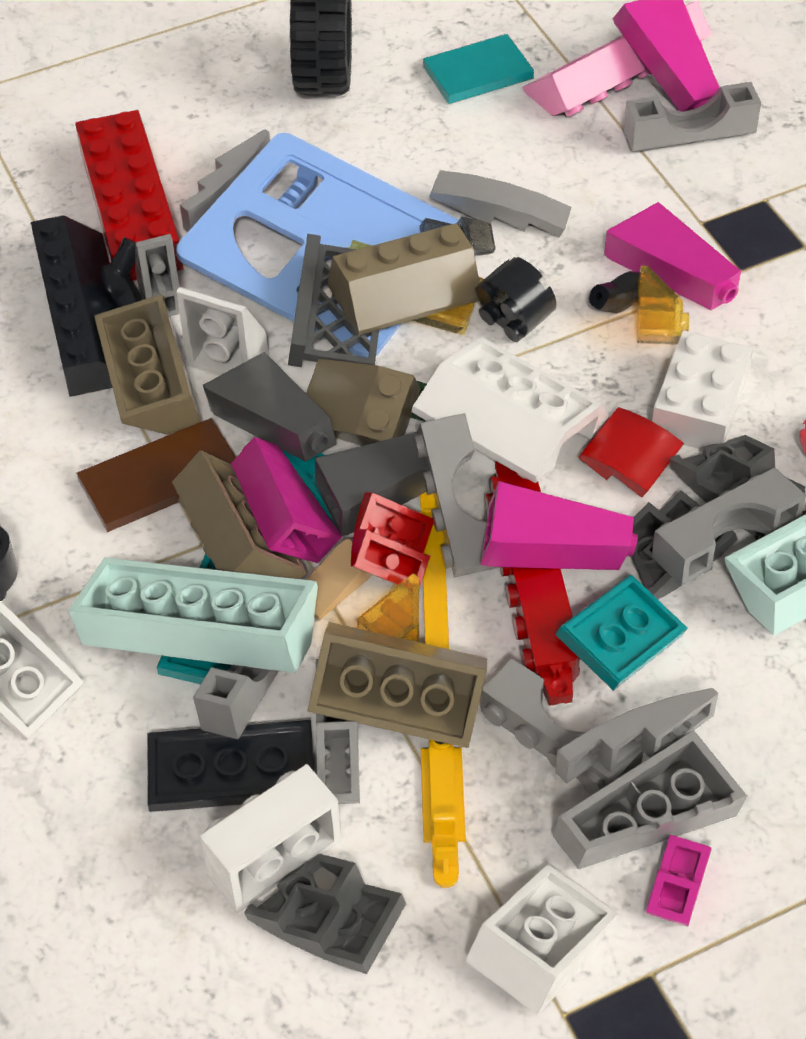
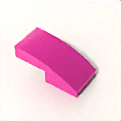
(678, 880)

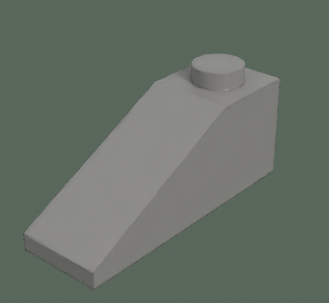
(157, 270)

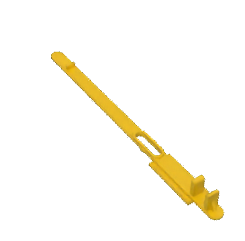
(440, 763)

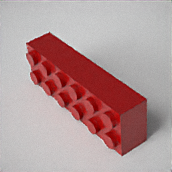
(124, 181)

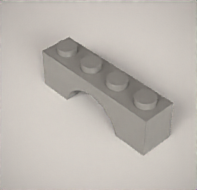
(728, 113)
(446, 447)
(762, 504)
(230, 698)
(515, 702)

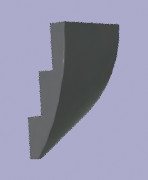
(725, 467)
(645, 523)
(331, 913)

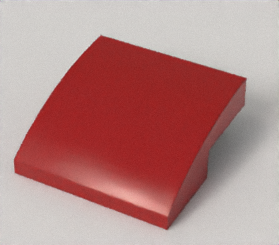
(631, 450)
(390, 540)

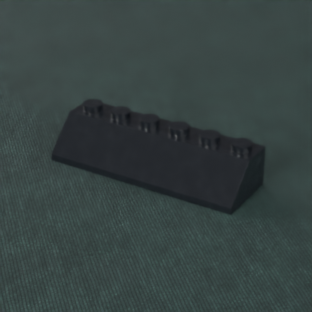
(71, 273)

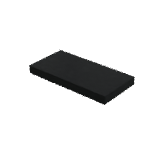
(215, 770)

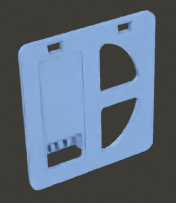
(340, 210)

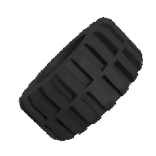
(321, 46)

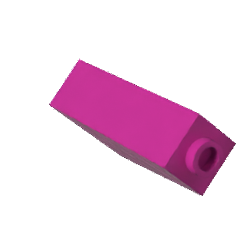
(669, 49)
(675, 255)
(283, 504)
(553, 532)

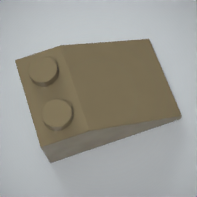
(363, 400)

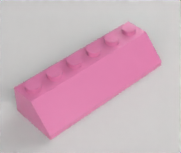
(598, 71)

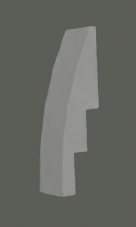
(228, 168)
(491, 198)
(642, 728)
(338, 757)

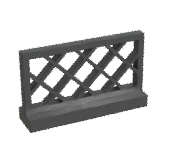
(308, 309)

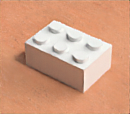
(702, 389)
(271, 837)

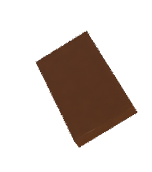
(142, 478)

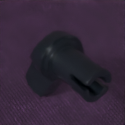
(117, 276)
(617, 294)

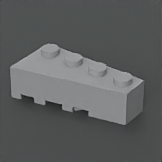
(663, 796)

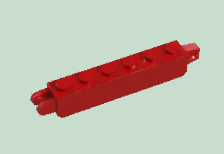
(541, 611)

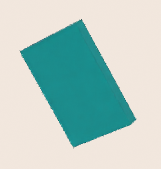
(478, 68)
(621, 632)

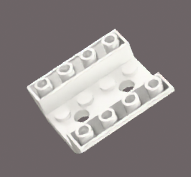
(510, 407)

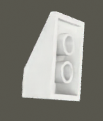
(218, 332)
(31, 677)
(540, 938)

